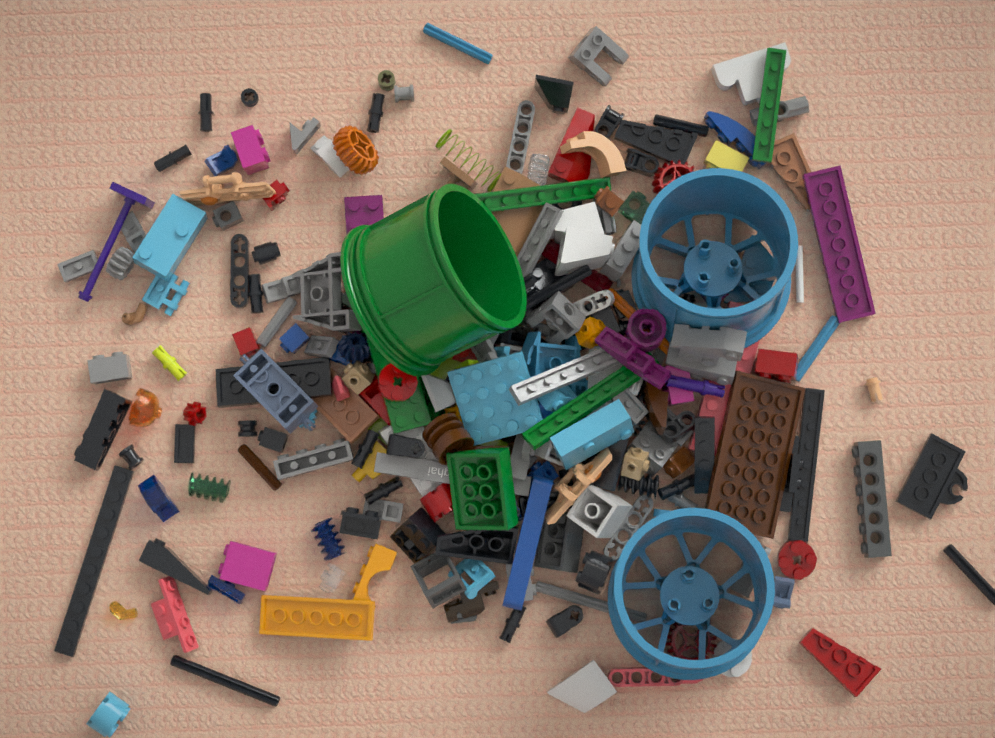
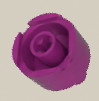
(642, 320)

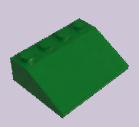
(482, 489)

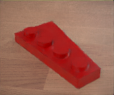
(845, 666)

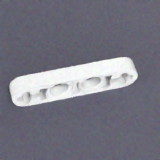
(580, 304)

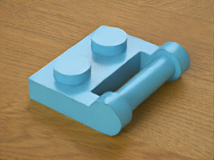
(477, 572)

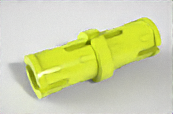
(169, 363)

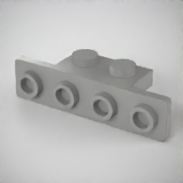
(521, 458)

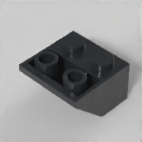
(417, 535)

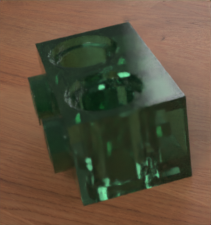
(632, 214)

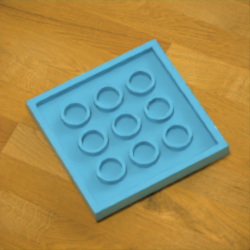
(485, 398)

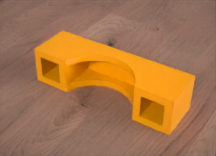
(380, 559)

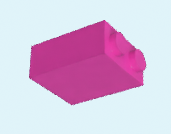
(247, 565)

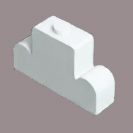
(746, 73)

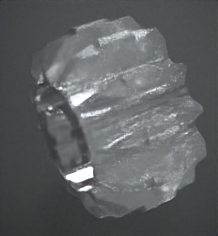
(538, 168)

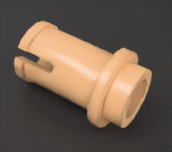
(873, 387)

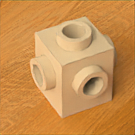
(357, 376)
(635, 463)

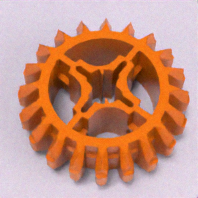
(355, 150)

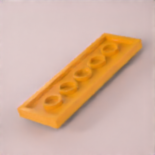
(317, 617)

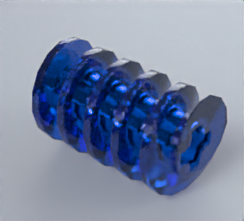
(328, 539)

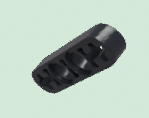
(237, 271)

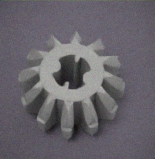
(120, 263)

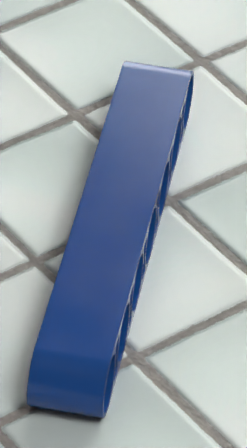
(527, 542)

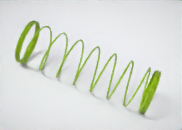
(448, 133)

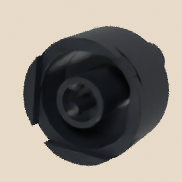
(594, 572)

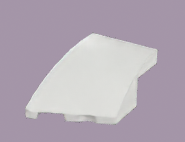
(584, 688)

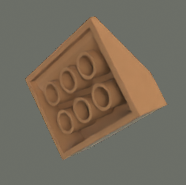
(520, 221)

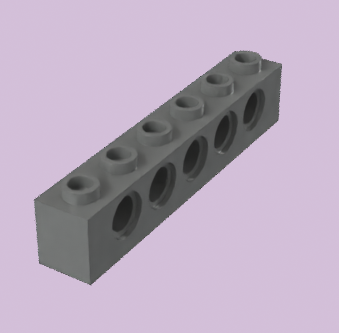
(882, 547)

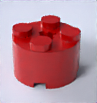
(438, 502)

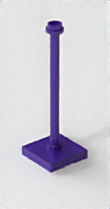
(130, 199)

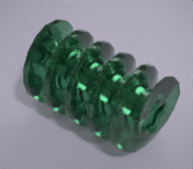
(208, 488)

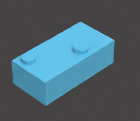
(170, 237)
(592, 434)

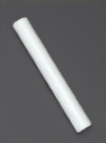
(799, 276)

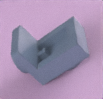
(783, 592)

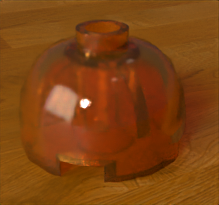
(144, 409)

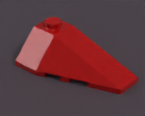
(573, 165)

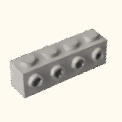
(313, 460)

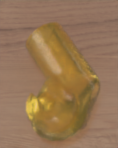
(122, 613)

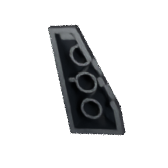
(479, 545)

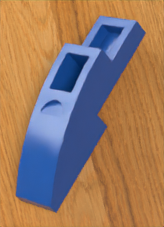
(732, 131)

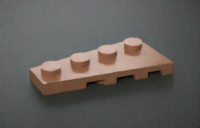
(790, 166)

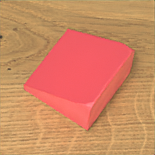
(340, 390)

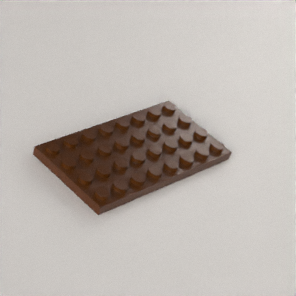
(755, 451)

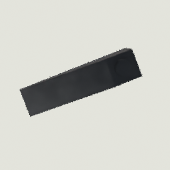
(166, 561)

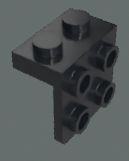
(360, 524)

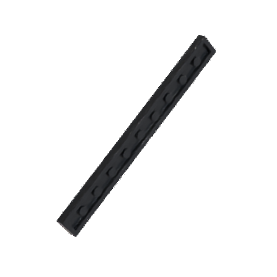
(94, 561)

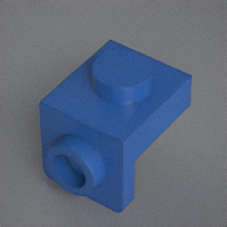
(222, 161)

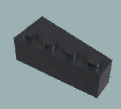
(102, 429)

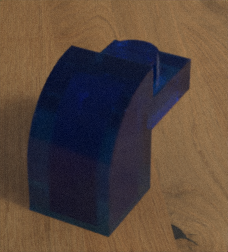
(157, 498)

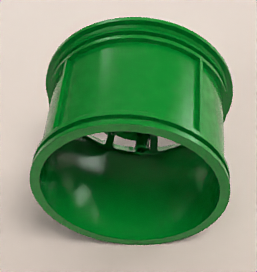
(433, 279)

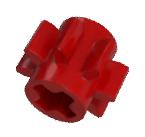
(194, 413)

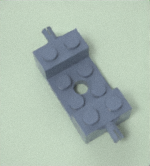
(289, 405)

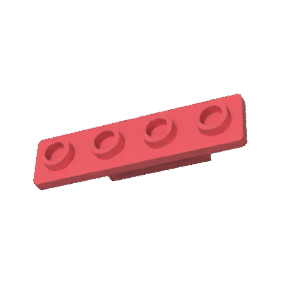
(172, 615)

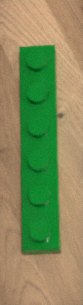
(769, 105)

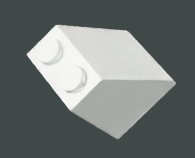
(580, 217)
(582, 248)
(599, 512)

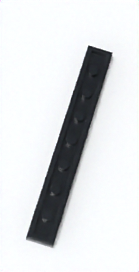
(808, 448)

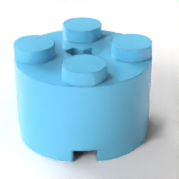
(107, 714)

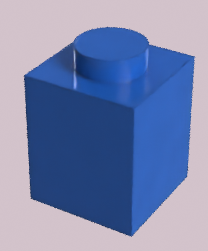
(293, 339)

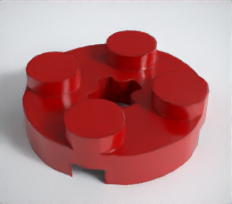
(392, 392)
(798, 570)

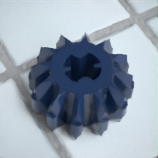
(354, 347)

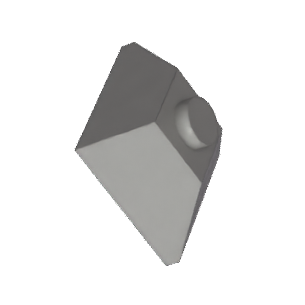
(439, 392)

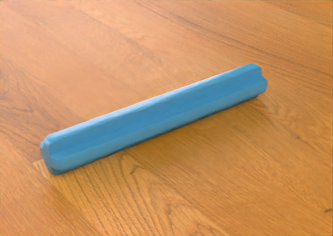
(457, 43)
(816, 347)

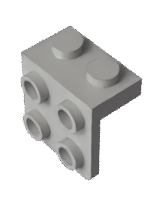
(658, 449)

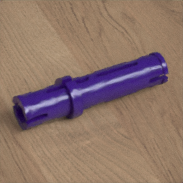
(702, 387)

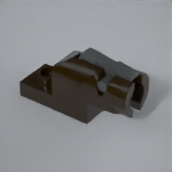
(467, 609)

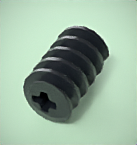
(643, 485)

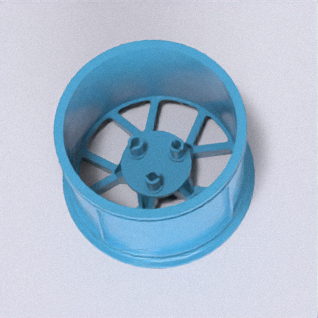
(715, 266)
(691, 593)

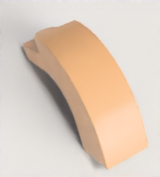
(600, 149)

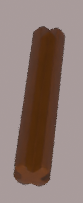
(259, 467)

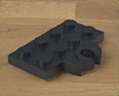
(933, 478)

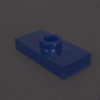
(227, 589)

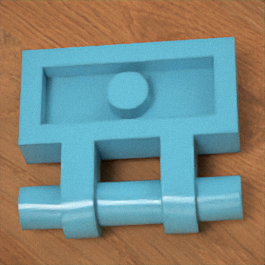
(160, 289)

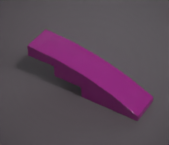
(632, 358)

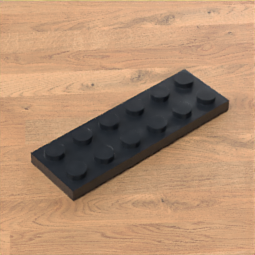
(309, 374)

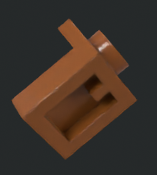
(608, 201)
(678, 462)

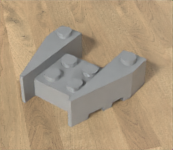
(322, 296)
(707, 351)

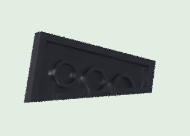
(657, 141)

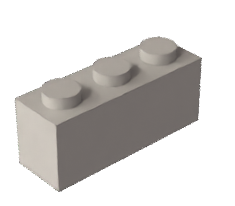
(623, 252)

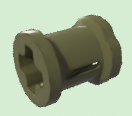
(390, 76)

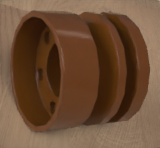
(447, 435)

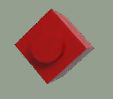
(246, 342)

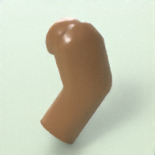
(135, 317)

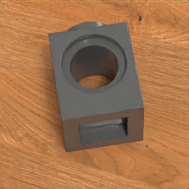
(236, 217)

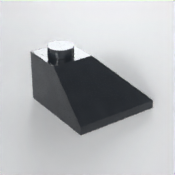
(554, 92)

